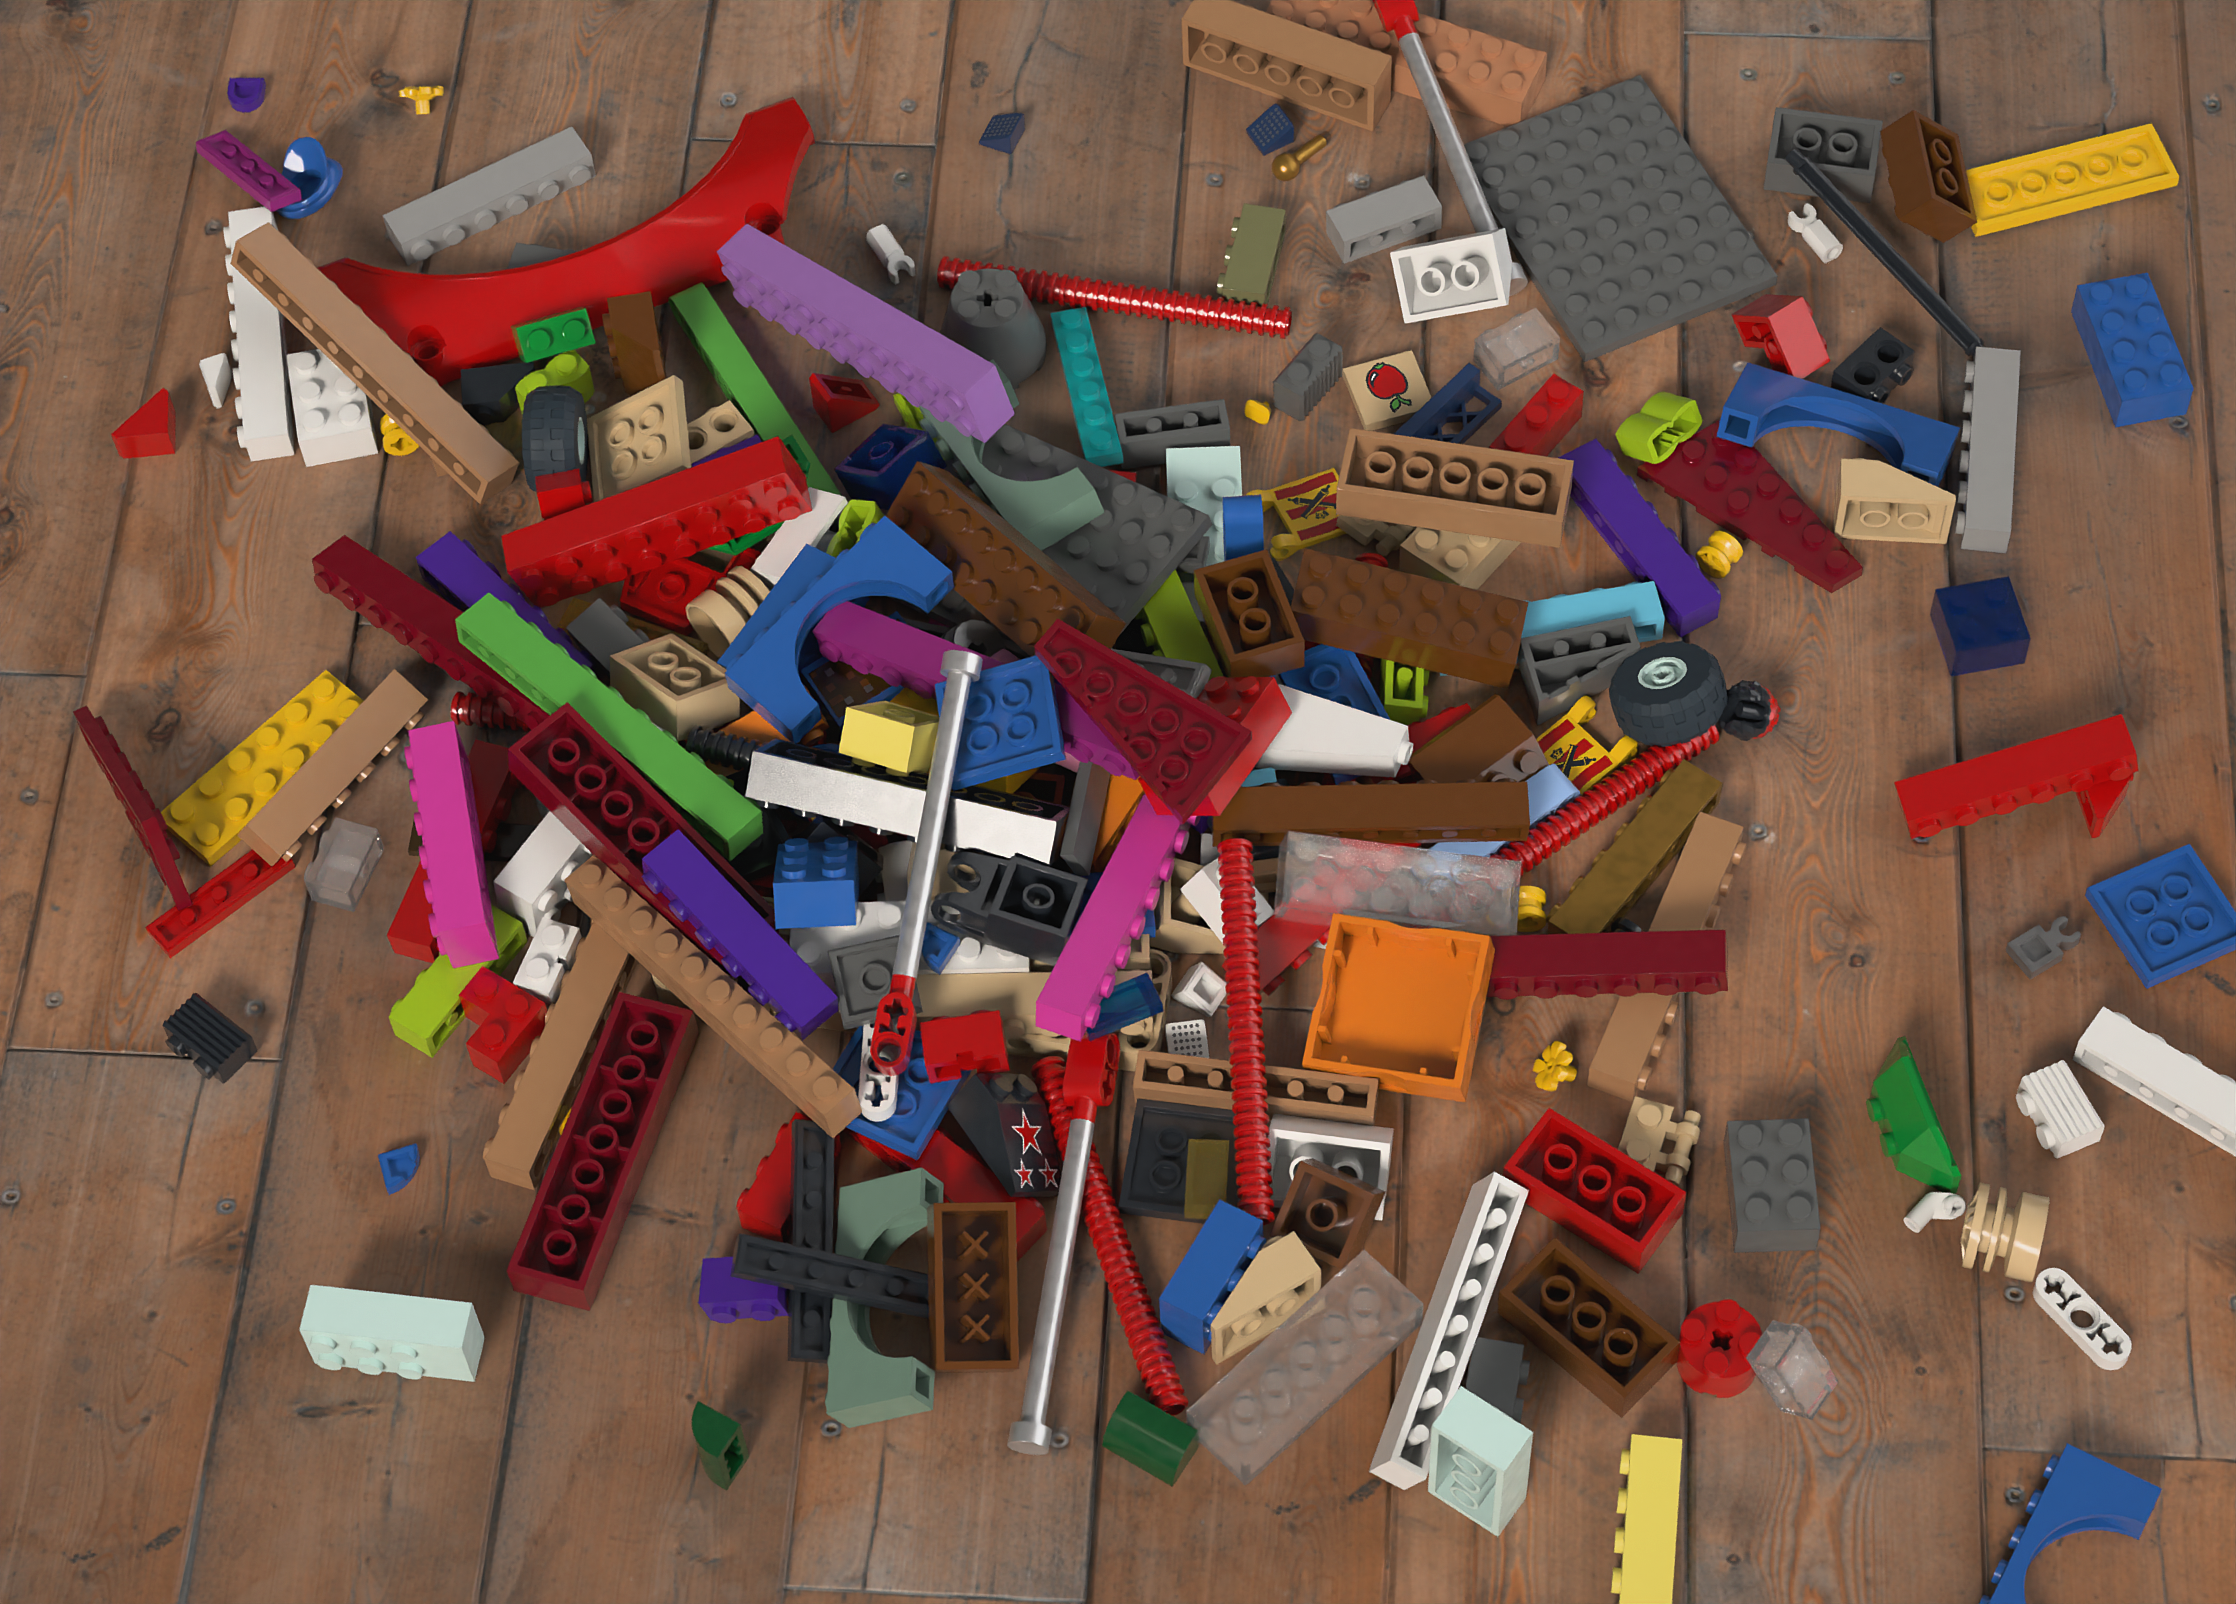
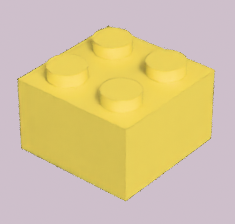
(889, 737)

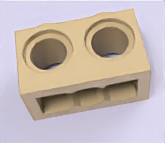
(709, 432)

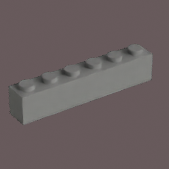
(489, 196)
(1990, 450)

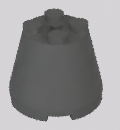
(996, 322)

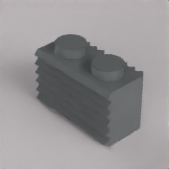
(1308, 377)

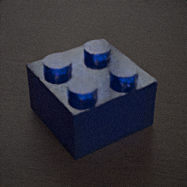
(885, 461)
(1980, 626)

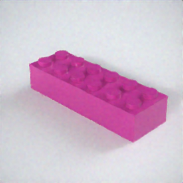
(451, 845)

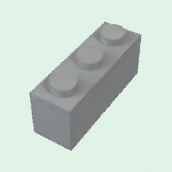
(1383, 219)

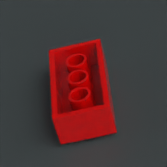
(1253, 704)
(1595, 1190)

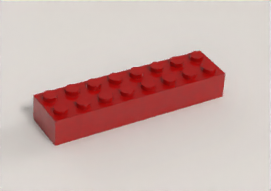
(657, 523)

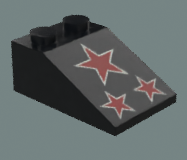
(1010, 1132)

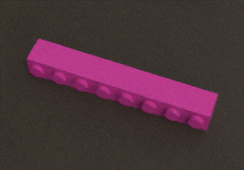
(1111, 922)

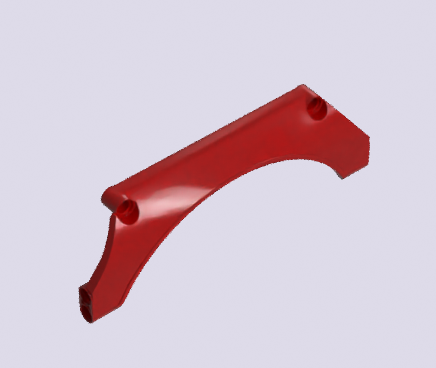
(468, 318)

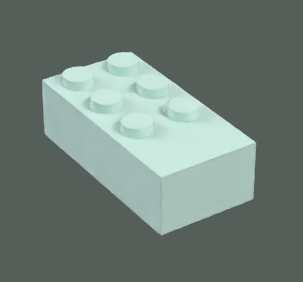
(1200, 480)
(392, 1333)
(1479, 1461)

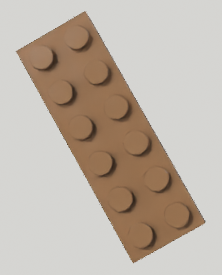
(1287, 61)
(1454, 487)

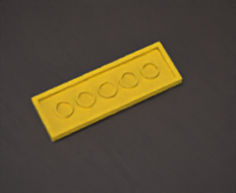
(2069, 179)
(242, 783)

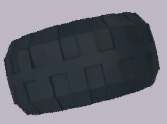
(554, 432)
(1668, 693)

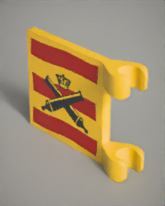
(1306, 510)
(1578, 752)

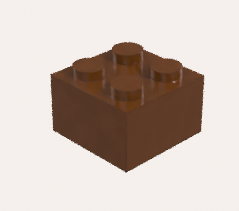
(1328, 1212)

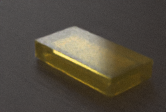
(1205, 1176)

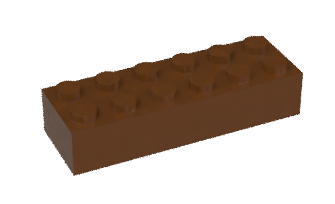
(1408, 618)

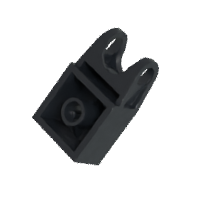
(1012, 904)

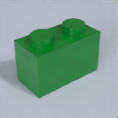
(553, 334)

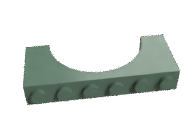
(1037, 509)
(871, 1226)

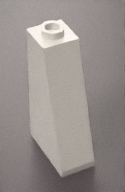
(1336, 739)

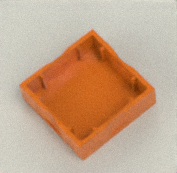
(1400, 1006)

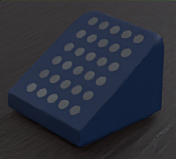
(1271, 130)
(1003, 132)

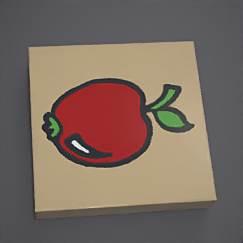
(1386, 390)

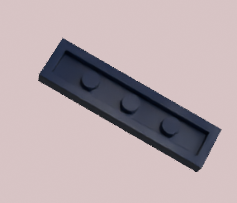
(1444, 407)

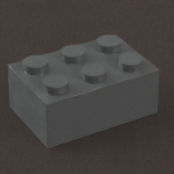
(1837, 144)
(1771, 1185)

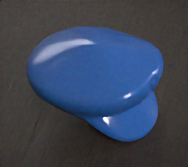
(313, 174)

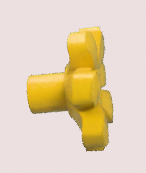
(422, 96)
(1554, 1067)

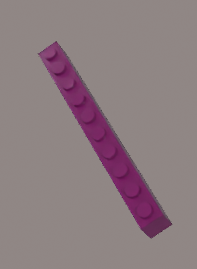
(914, 661)

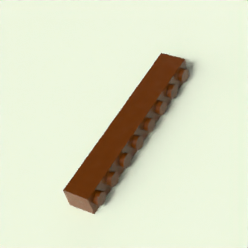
(1379, 812)

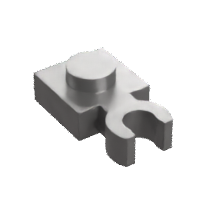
(2040, 950)

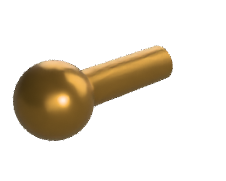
(1287, 165)

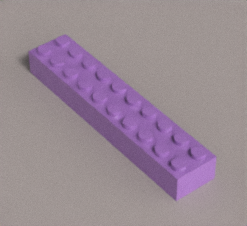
(866, 333)

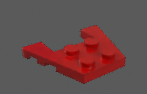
(666, 590)

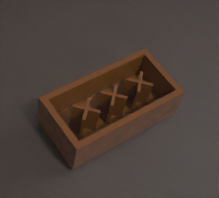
(972, 1287)

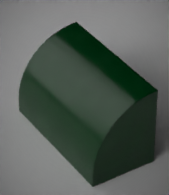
(1150, 1438)
(719, 1444)

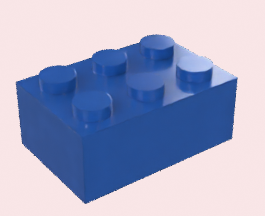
(816, 883)
(1209, 1274)

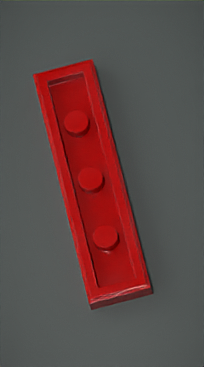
(216, 901)

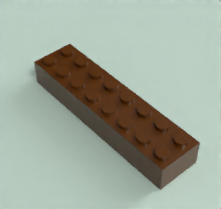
(995, 563)

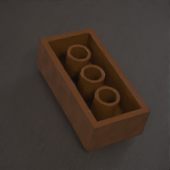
(1588, 1327)

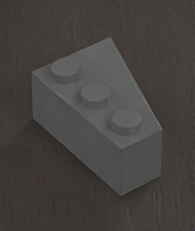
(1573, 663)

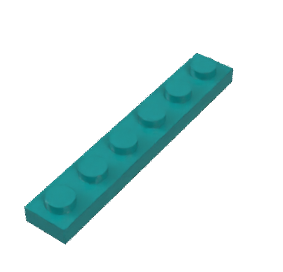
(1086, 387)

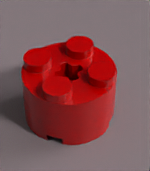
(1715, 1348)

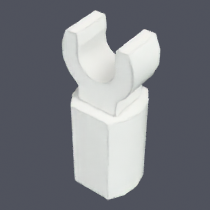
(1816, 234)
(889, 252)

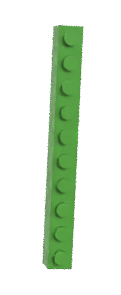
(553, 678)

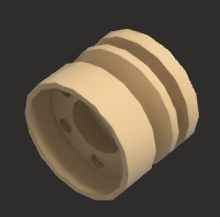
(723, 614)
(2005, 1232)

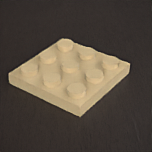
(639, 439)

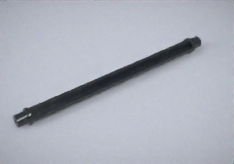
(1884, 252)

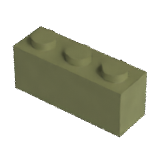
(1254, 254)

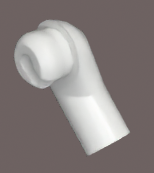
(1934, 1206)

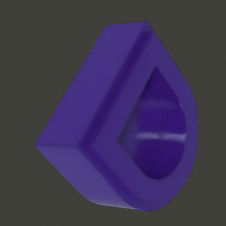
(246, 93)

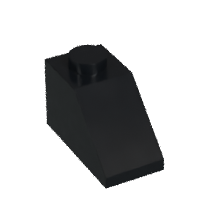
(490, 391)

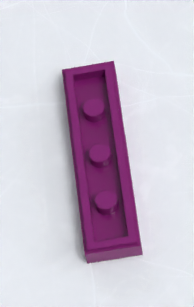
(248, 170)

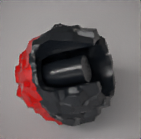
(1749, 711)

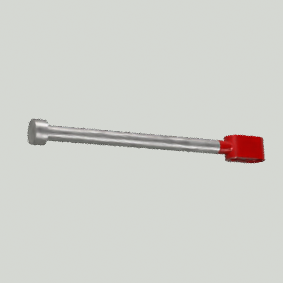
(1400, 17)
(961, 670)
(1086, 1085)

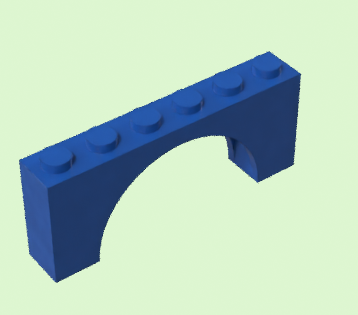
(1774, 400)
(878, 565)
(2078, 1498)

